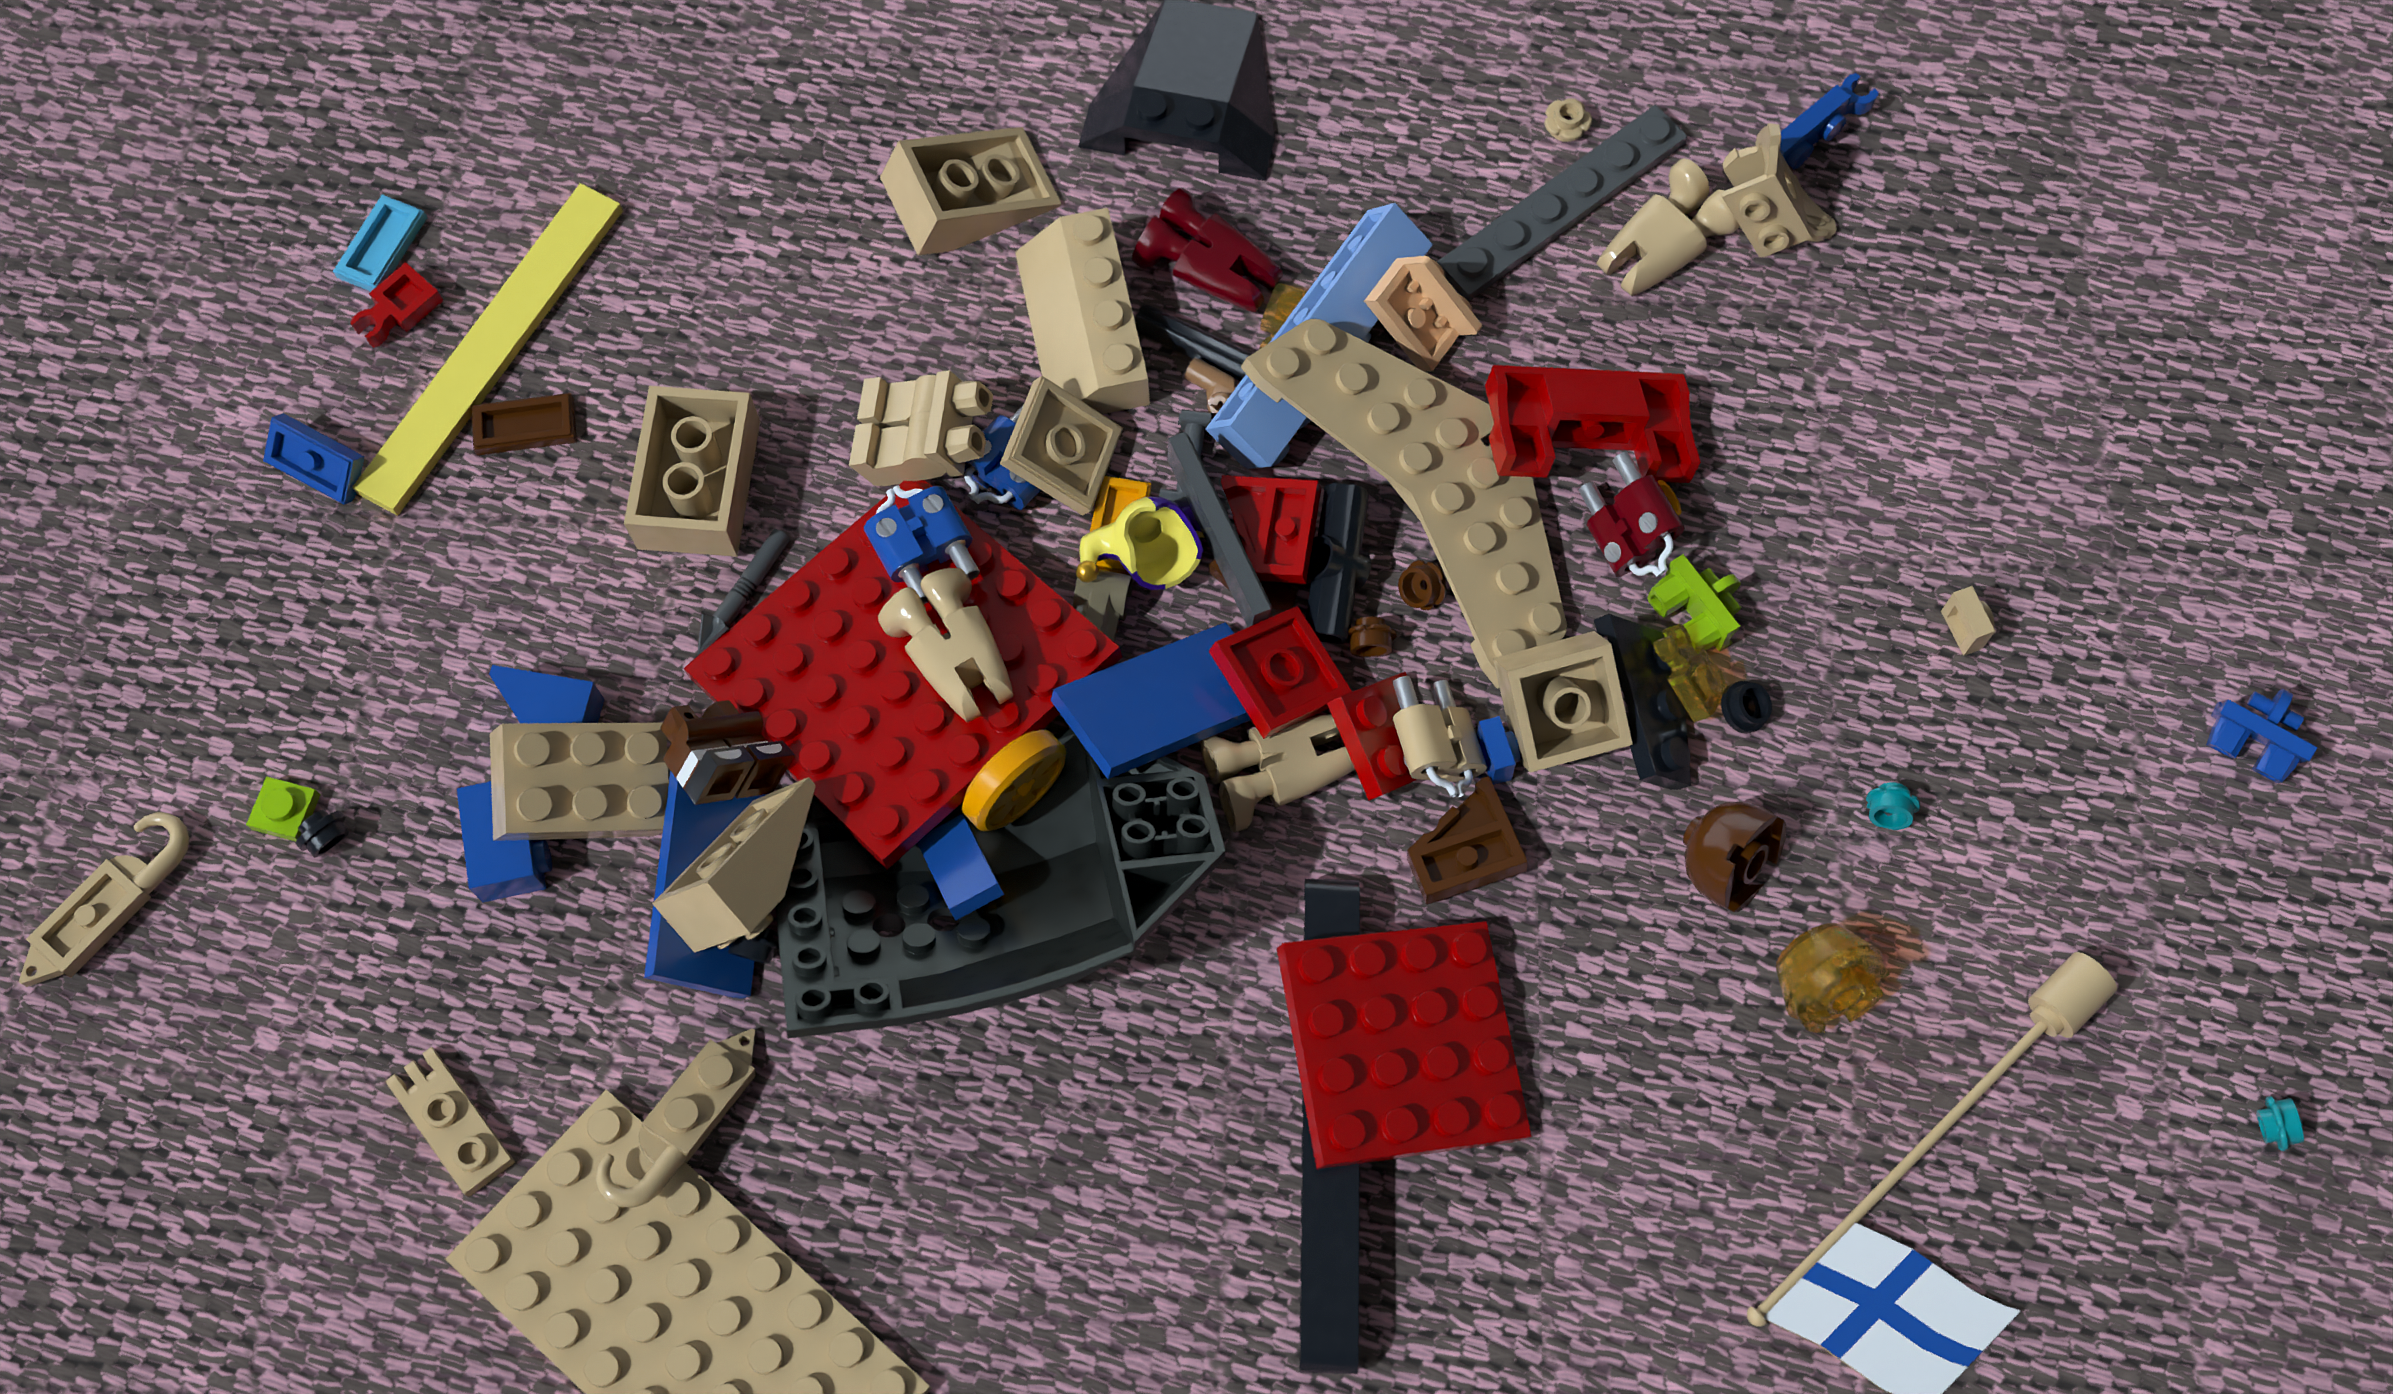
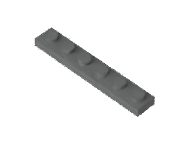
(1561, 203)

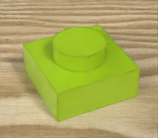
(282, 808)

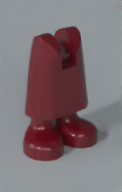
(1211, 261)

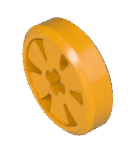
(1014, 780)

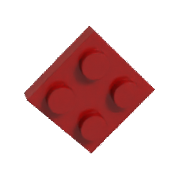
(1279, 671)

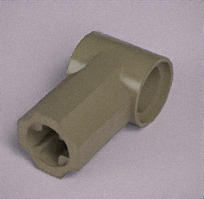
(1104, 600)

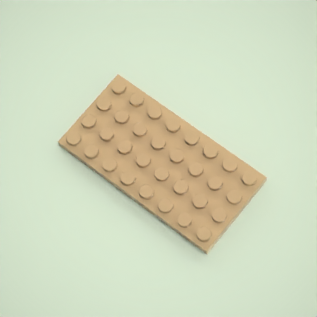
(664, 1290)

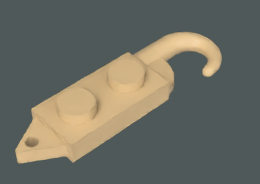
(101, 906)
(685, 1117)

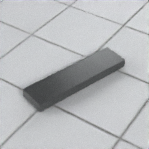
(1218, 530)

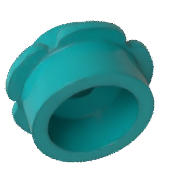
(1892, 799)
(2280, 1123)

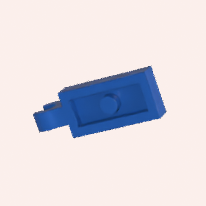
(1823, 120)

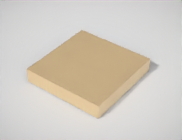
(1061, 445)

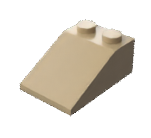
(966, 186)
(740, 873)

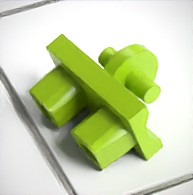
(1704, 598)

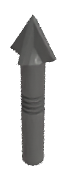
(715, 626)

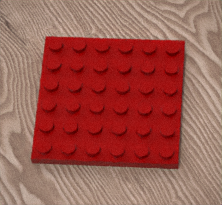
(859, 709)

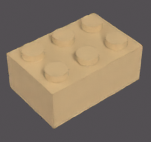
(692, 471)
(578, 780)

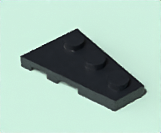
(1654, 710)

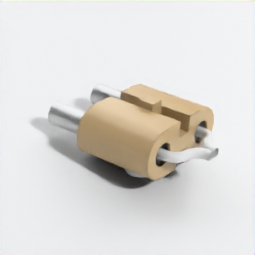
(1437, 737)

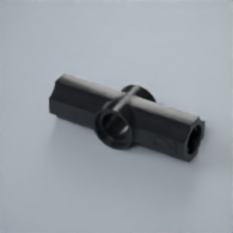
(1338, 562)

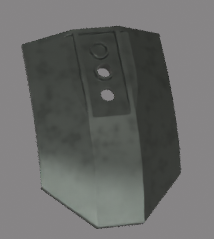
(1079, 884)

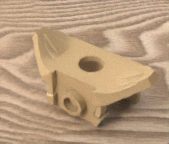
(1770, 199)

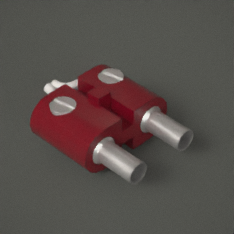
(1635, 523)

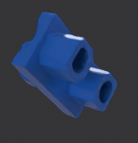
(2281, 748)

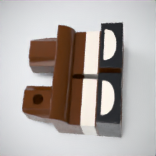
(722, 753)

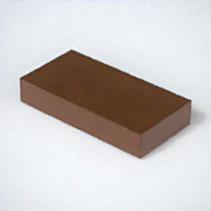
(523, 424)

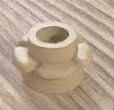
(1565, 129)

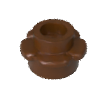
(1413, 589)
(1371, 637)

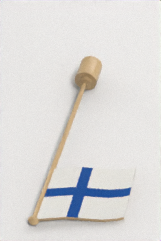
(1886, 1303)

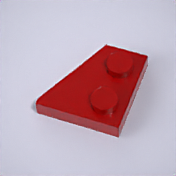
(1275, 523)
(1371, 736)

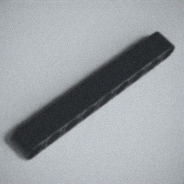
(1329, 1194)

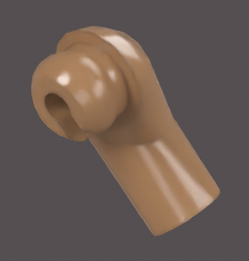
(1214, 381)

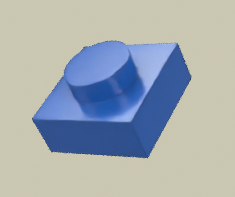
(1499, 749)

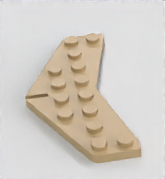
(1433, 454)

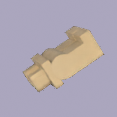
(918, 428)

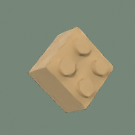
(1563, 700)

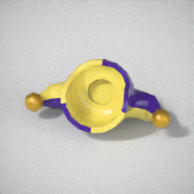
(1150, 539)

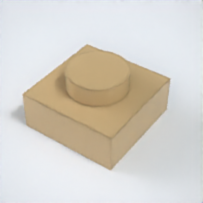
(1969, 620)

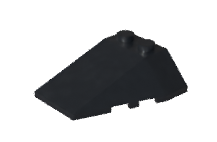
(1192, 85)

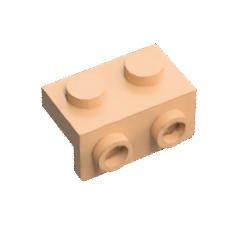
(1421, 310)

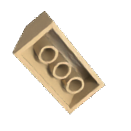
(1083, 312)

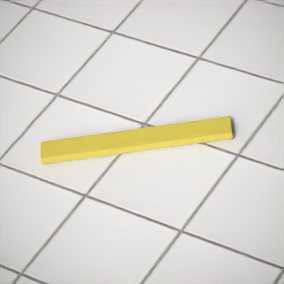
(487, 350)

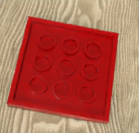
(1402, 1043)

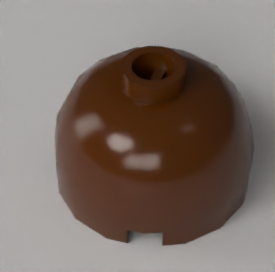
(1732, 845)

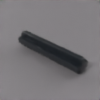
(1191, 340)

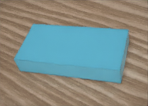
(380, 243)

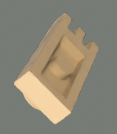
(451, 1124)

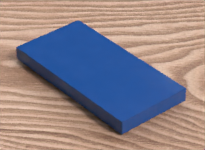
(1151, 703)
(685, 835)

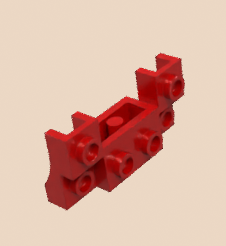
(1590, 410)

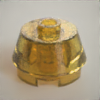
(1829, 976)

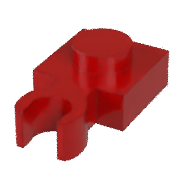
(400, 300)

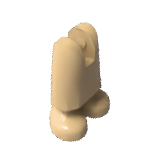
(1665, 234)
(962, 655)
(1284, 762)

